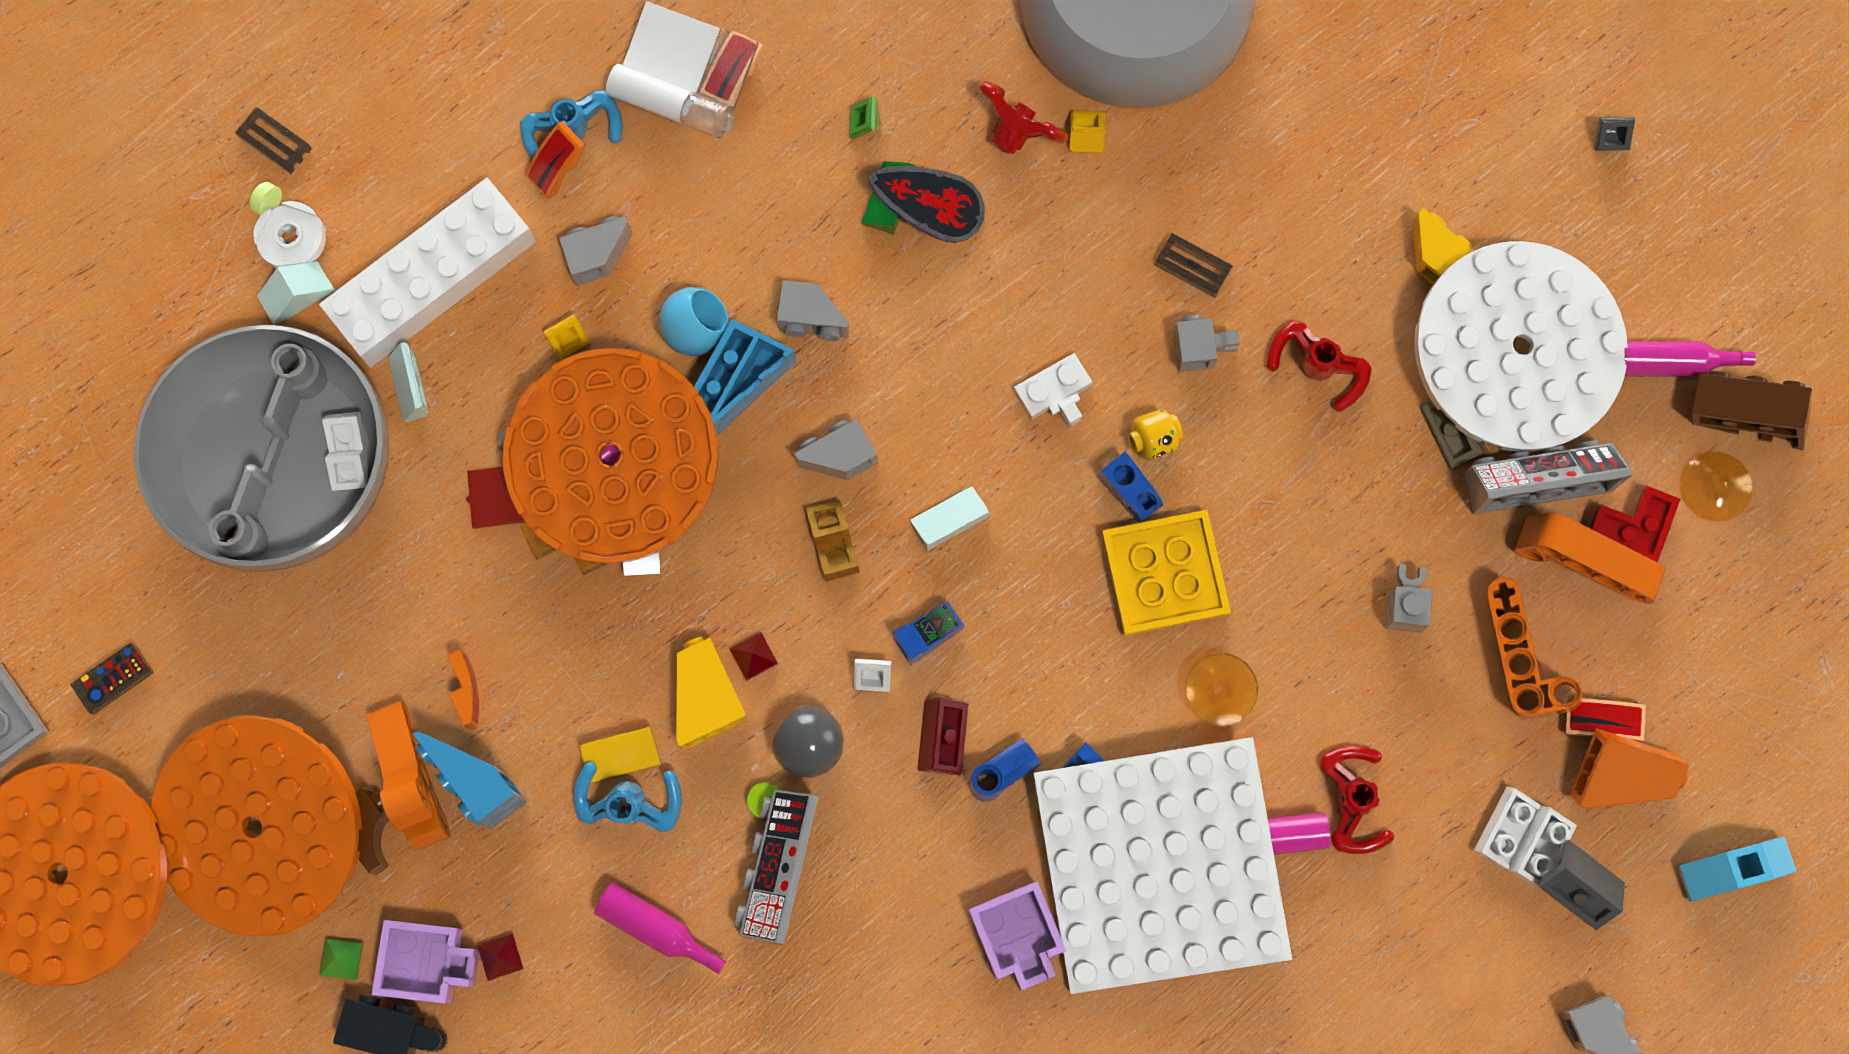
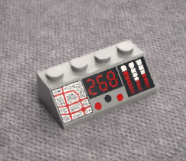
(1545, 477)
(778, 866)

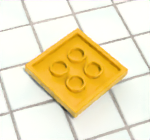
(1166, 572)

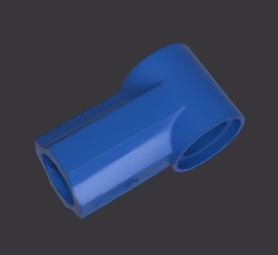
(1005, 769)

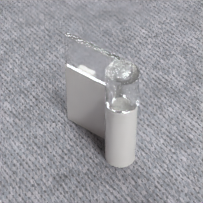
(683, 70)

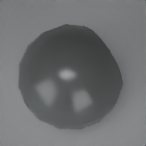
(808, 742)

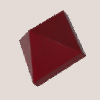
(754, 656)
(500, 957)

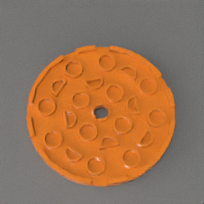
(558, 446)
(305, 813)
(112, 882)

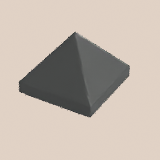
(1614, 133)

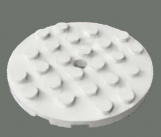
(1470, 357)

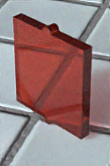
(490, 499)

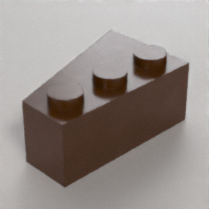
(1753, 406)

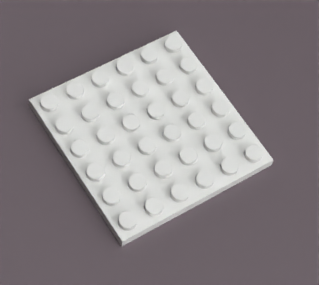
(1162, 866)

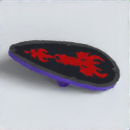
(931, 200)

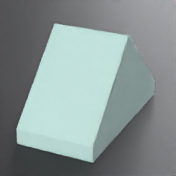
(293, 290)

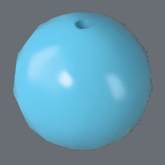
(692, 321)

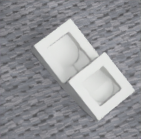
(347, 451)

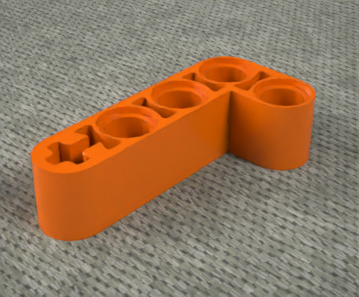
(1591, 554)
(1524, 647)

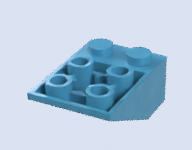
(485, 790)

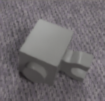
(1199, 345)
(1409, 604)

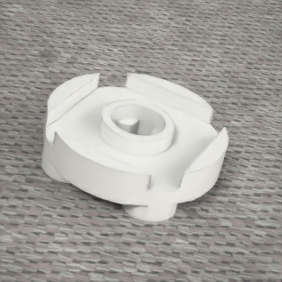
(283, 219)

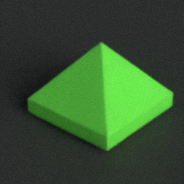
(864, 117)
(341, 959)

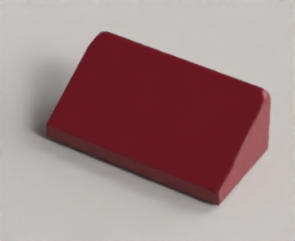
(943, 736)

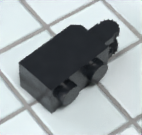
(385, 1030)

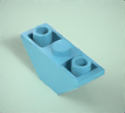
(1737, 869)

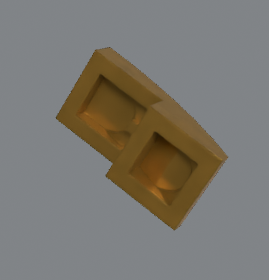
(832, 540)

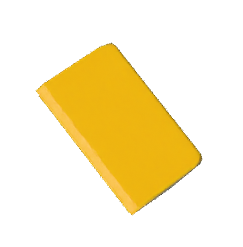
(622, 754)

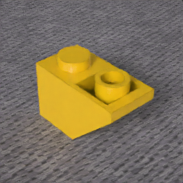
(1436, 246)

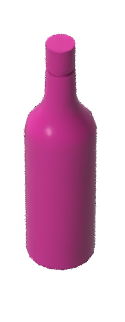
(1679, 358)
(1299, 833)
(652, 927)

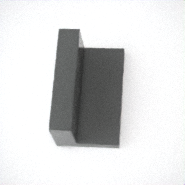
(1585, 887)

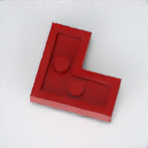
(1646, 529)

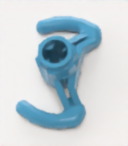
(575, 116)
(620, 812)

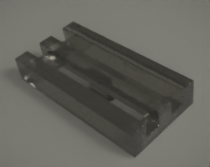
(294, 156)
(1187, 276)

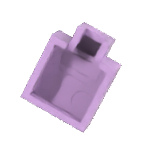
(1019, 935)
(422, 962)

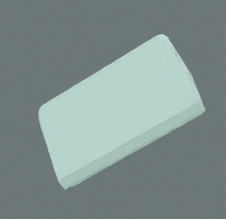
(408, 383)
(950, 518)

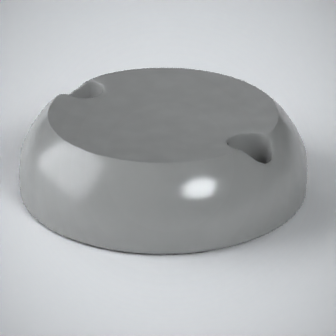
(1137, 48)
(244, 448)

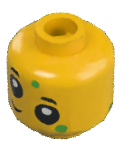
(1155, 434)

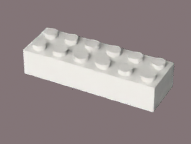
(428, 272)

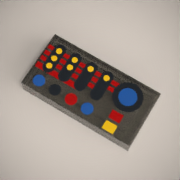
(112, 678)

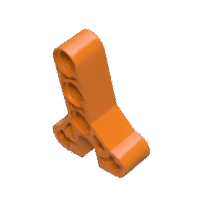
(406, 786)

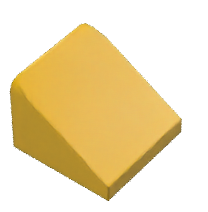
(1087, 131)

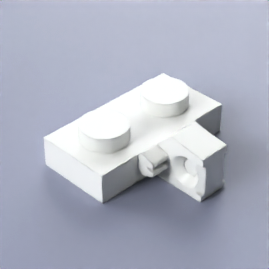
(1055, 390)

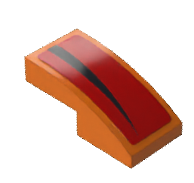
(554, 158)
(467, 697)

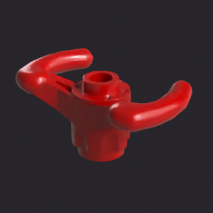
(1017, 122)
(1326, 351)
(1368, 792)

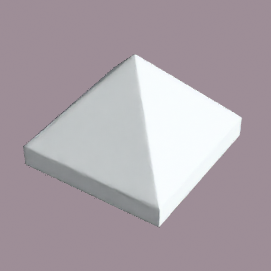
(872, 675)

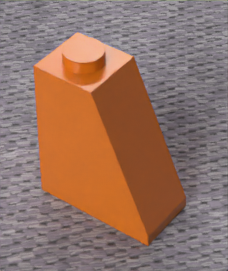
(1626, 772)

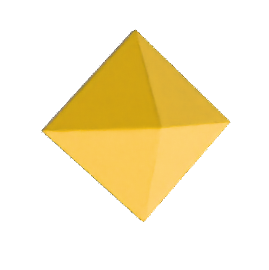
(567, 337)

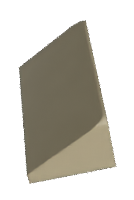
(1454, 444)

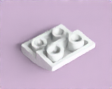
(1524, 836)

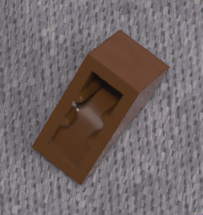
(373, 823)

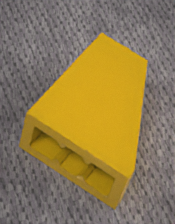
(704, 695)

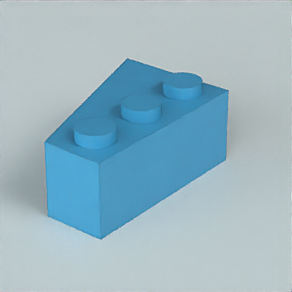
(741, 371)

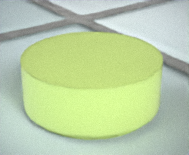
(265, 197)

